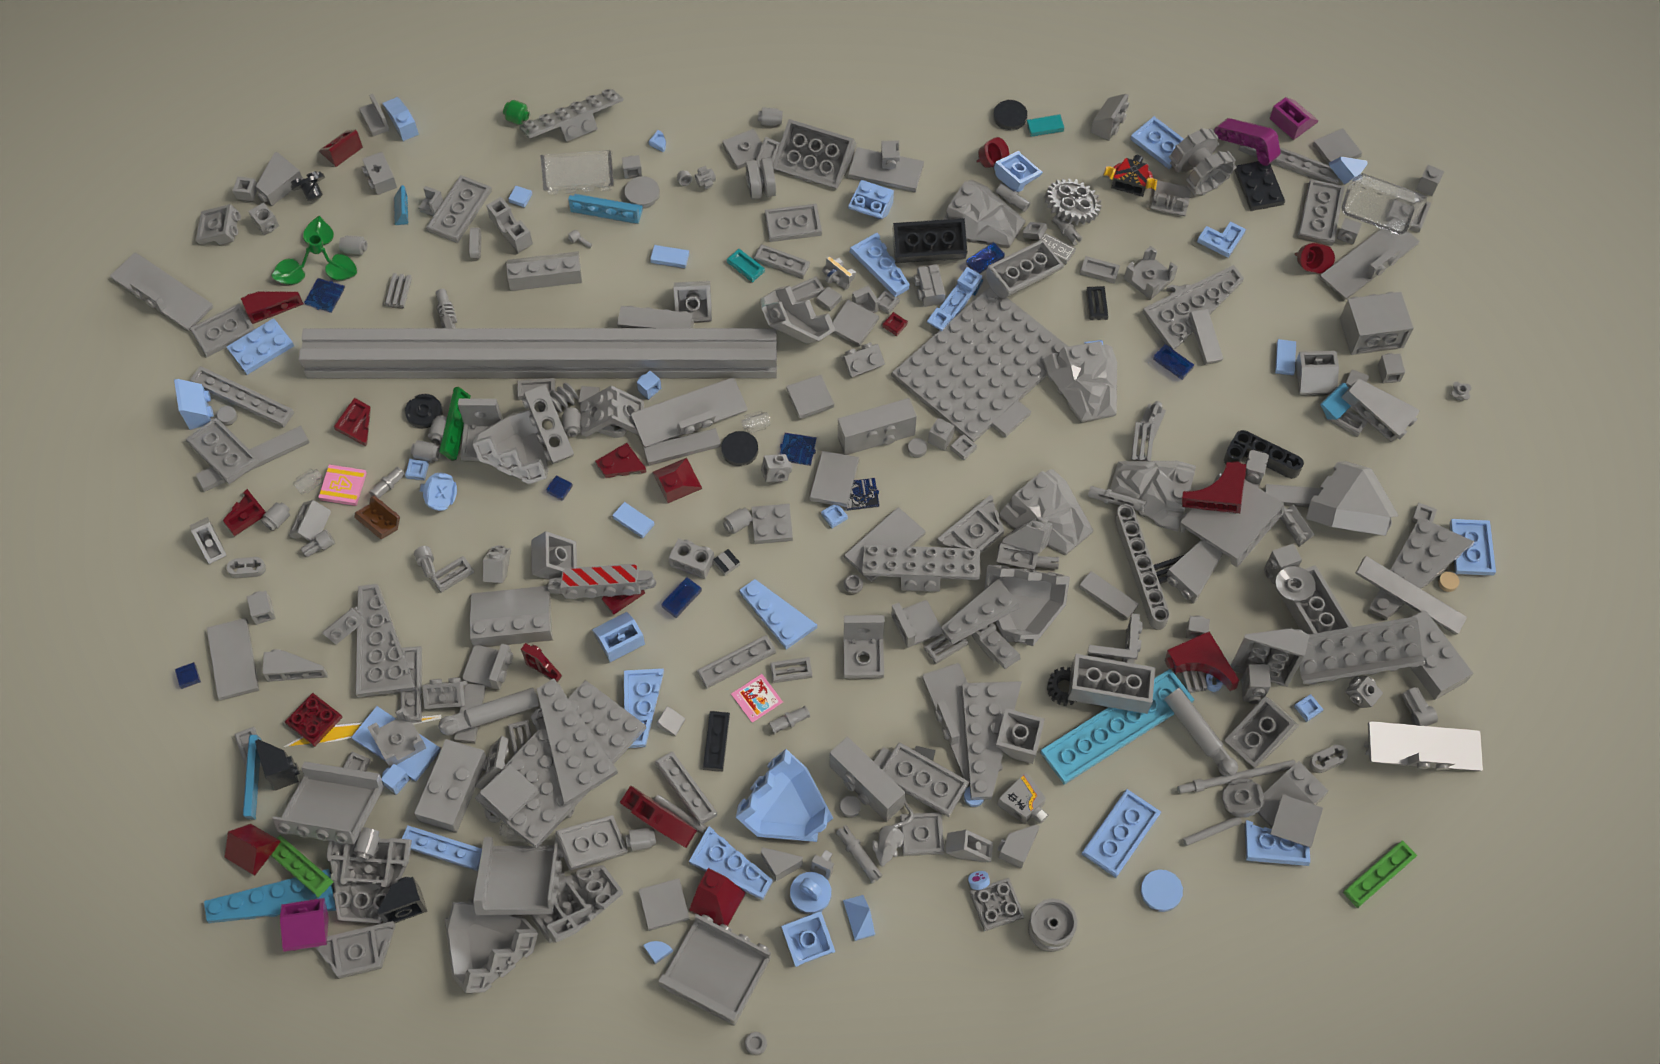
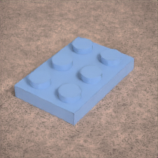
(1157, 140)
(260, 346)
(1480, 557)

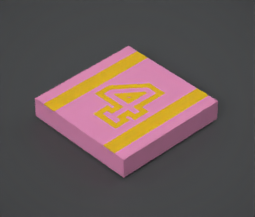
(342, 485)

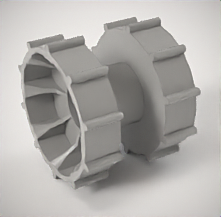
(1196, 154)

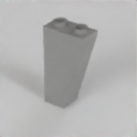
(1381, 409)
(1194, 570)

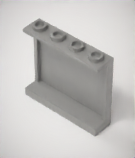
(1235, 532)
(330, 803)
(517, 879)
(716, 969)

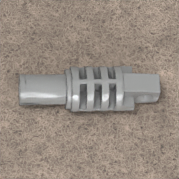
(445, 309)

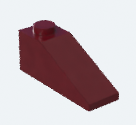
(267, 304)

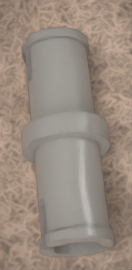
(1013, 197)
(1067, 230)
(387, 483)
(789, 719)

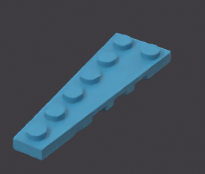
(263, 901)

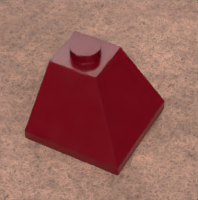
(677, 480)
(717, 898)

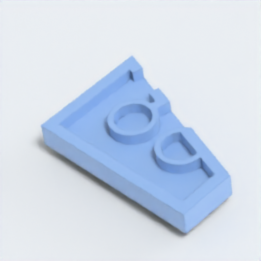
(1273, 849)

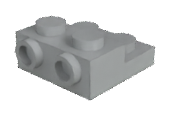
(218, 225)

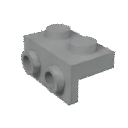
(863, 360)

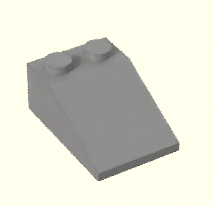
(1261, 732)
(1296, 784)

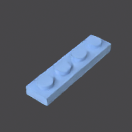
(443, 848)

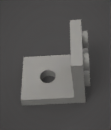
(607, 408)
(477, 416)
(863, 637)
(1132, 644)

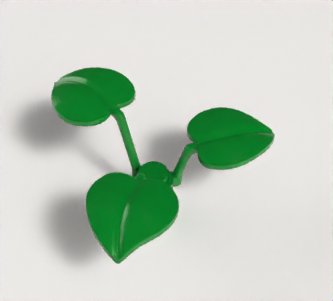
(315, 235)

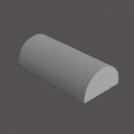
(1022, 269)

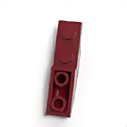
(658, 817)

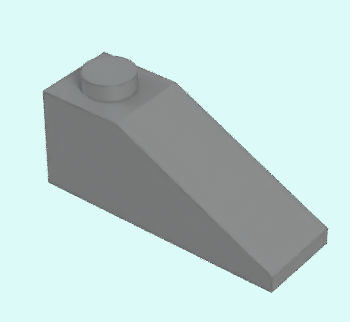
(284, 666)

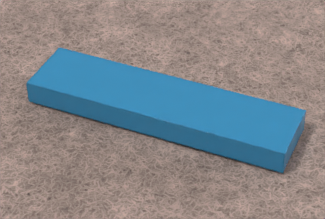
(252, 779)

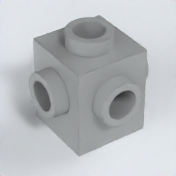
(776, 468)
(1363, 691)

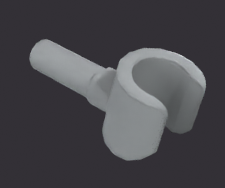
(575, 235)

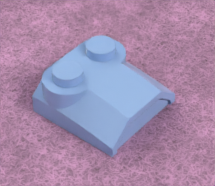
(1016, 171)
(808, 938)

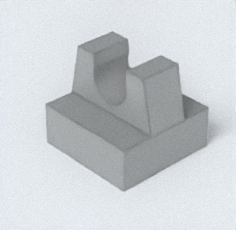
(823, 864)

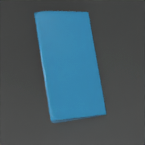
(401, 206)
(1334, 405)

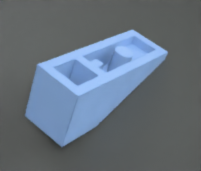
(401, 118)

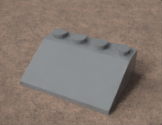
(824, 149)
(511, 616)
(1278, 648)

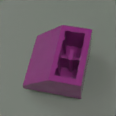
(1292, 117)
(304, 924)

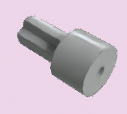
(323, 541)
(425, 559)

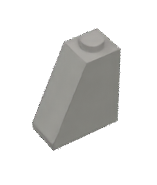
(277, 179)

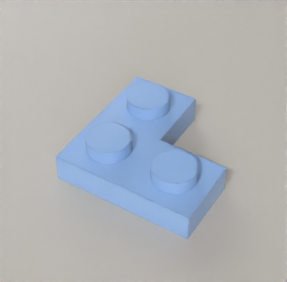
(1224, 242)

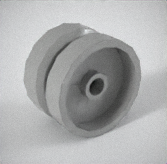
(760, 178)
(1060, 916)

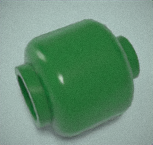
(516, 112)

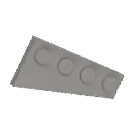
(982, 611)

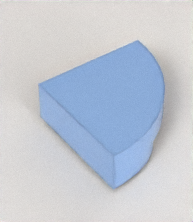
(658, 141)
(657, 950)

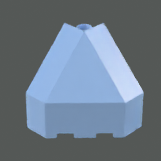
(785, 802)

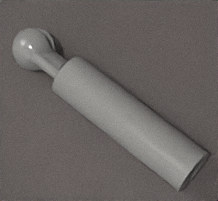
(489, 712)
(1201, 732)

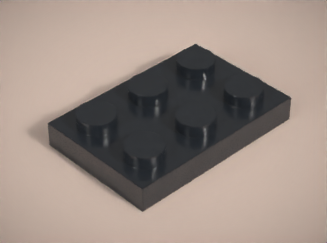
(1259, 185)

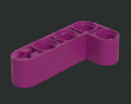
(1251, 135)

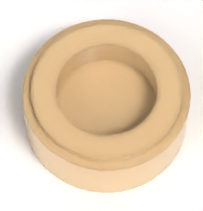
(1448, 581)

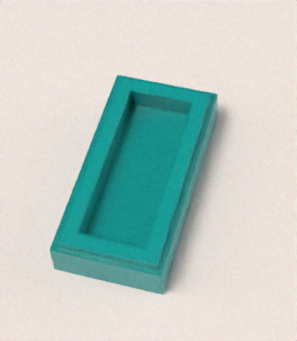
(1045, 125)
(745, 265)

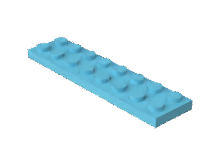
(1109, 732)

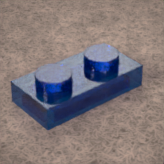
(984, 258)
(1173, 362)
(681, 597)

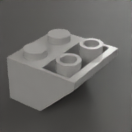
(1110, 116)
(1317, 372)

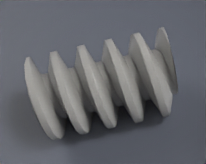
(561, 397)

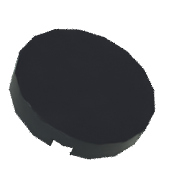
(1010, 114)
(423, 410)
(739, 448)

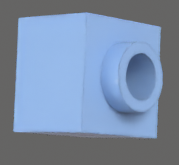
(648, 384)
(394, 778)

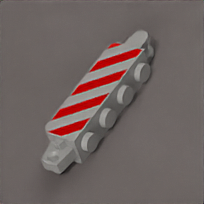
(602, 581)

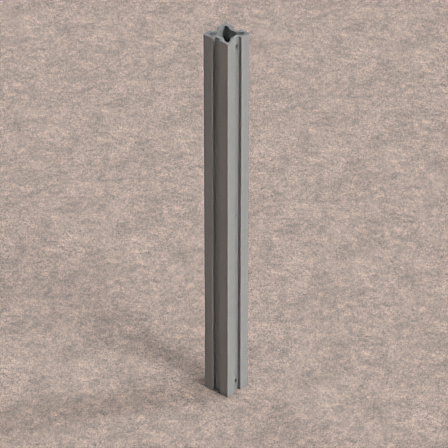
(539, 352)

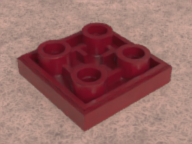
(313, 719)

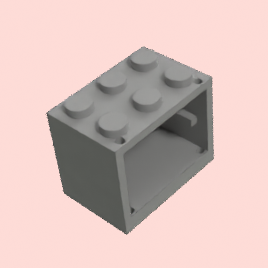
(1376, 323)

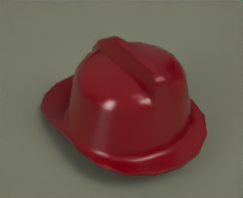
(992, 152)
(1315, 257)

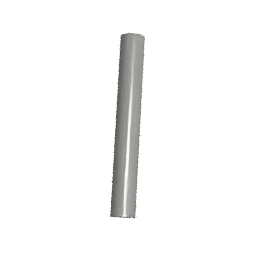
(680, 813)
(1212, 830)

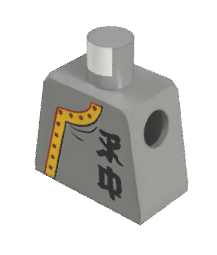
(1024, 800)

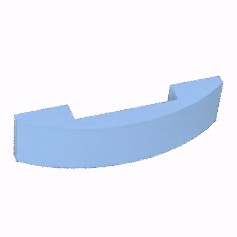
(956, 300)

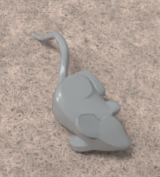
(889, 839)

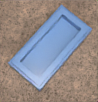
(669, 256)
(1285, 357)
(633, 520)

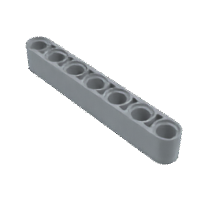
(1142, 574)

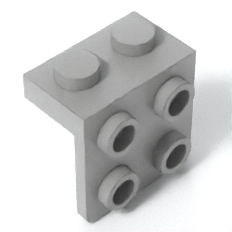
(488, 666)

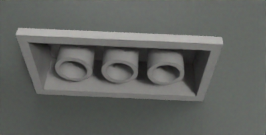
(544, 271)

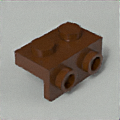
(378, 518)

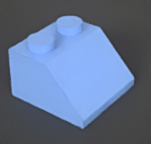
(193, 403)

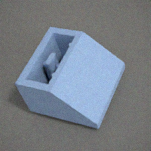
(872, 200)
(619, 636)

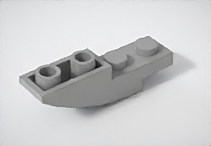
(996, 646)

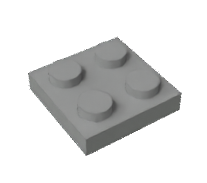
(772, 523)

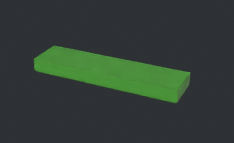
(301, 867)
(1380, 874)

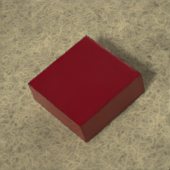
(895, 324)

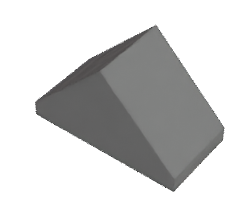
(780, 863)

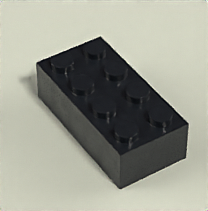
(929, 240)

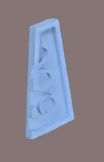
(880, 264)
(778, 615)
(641, 696)
(721, 857)

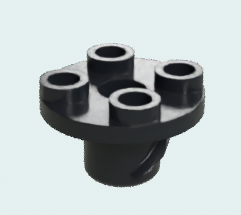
(309, 185)

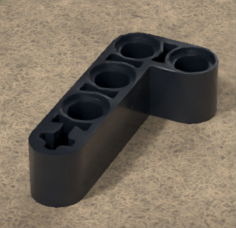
(1289, 469)

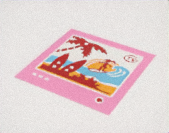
(757, 698)

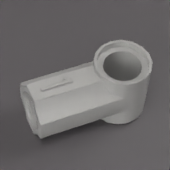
(1421, 713)

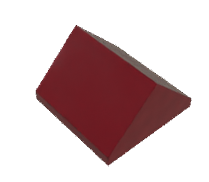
(342, 147)
(250, 847)

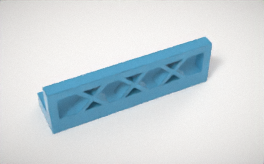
(605, 208)

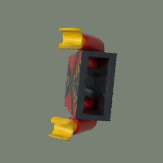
(1131, 176)

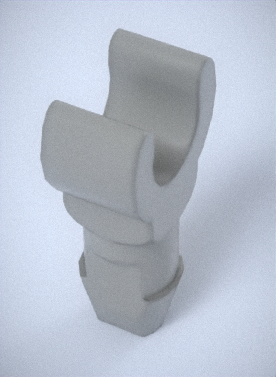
(1176, 288)

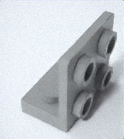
(916, 622)

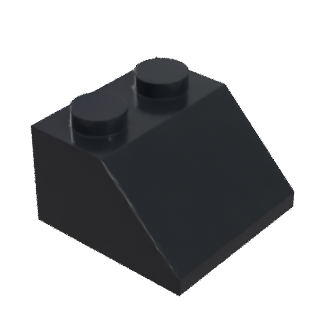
(277, 765)
(402, 901)

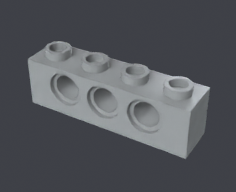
(542, 396)

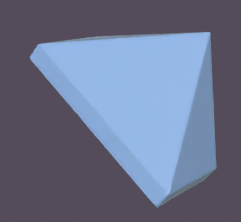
(859, 917)

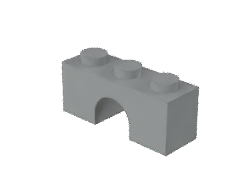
(514, 231)

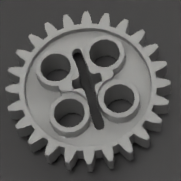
(1073, 201)

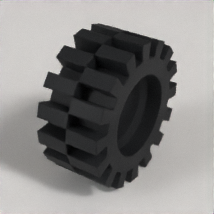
(1053, 689)

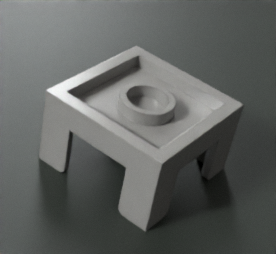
(1149, 274)
(397, 739)

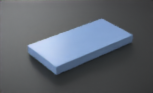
(412, 766)
(1121, 833)

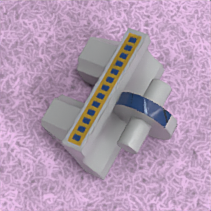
(837, 273)

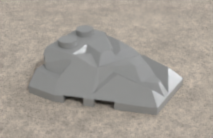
(985, 215)
(1086, 378)
(1158, 484)
(1052, 499)
(365, 883)
(579, 902)

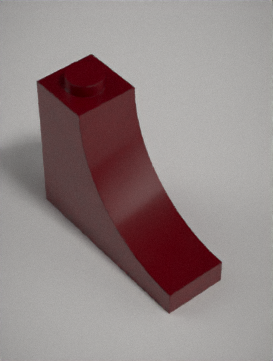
(1223, 495)
(1204, 656)

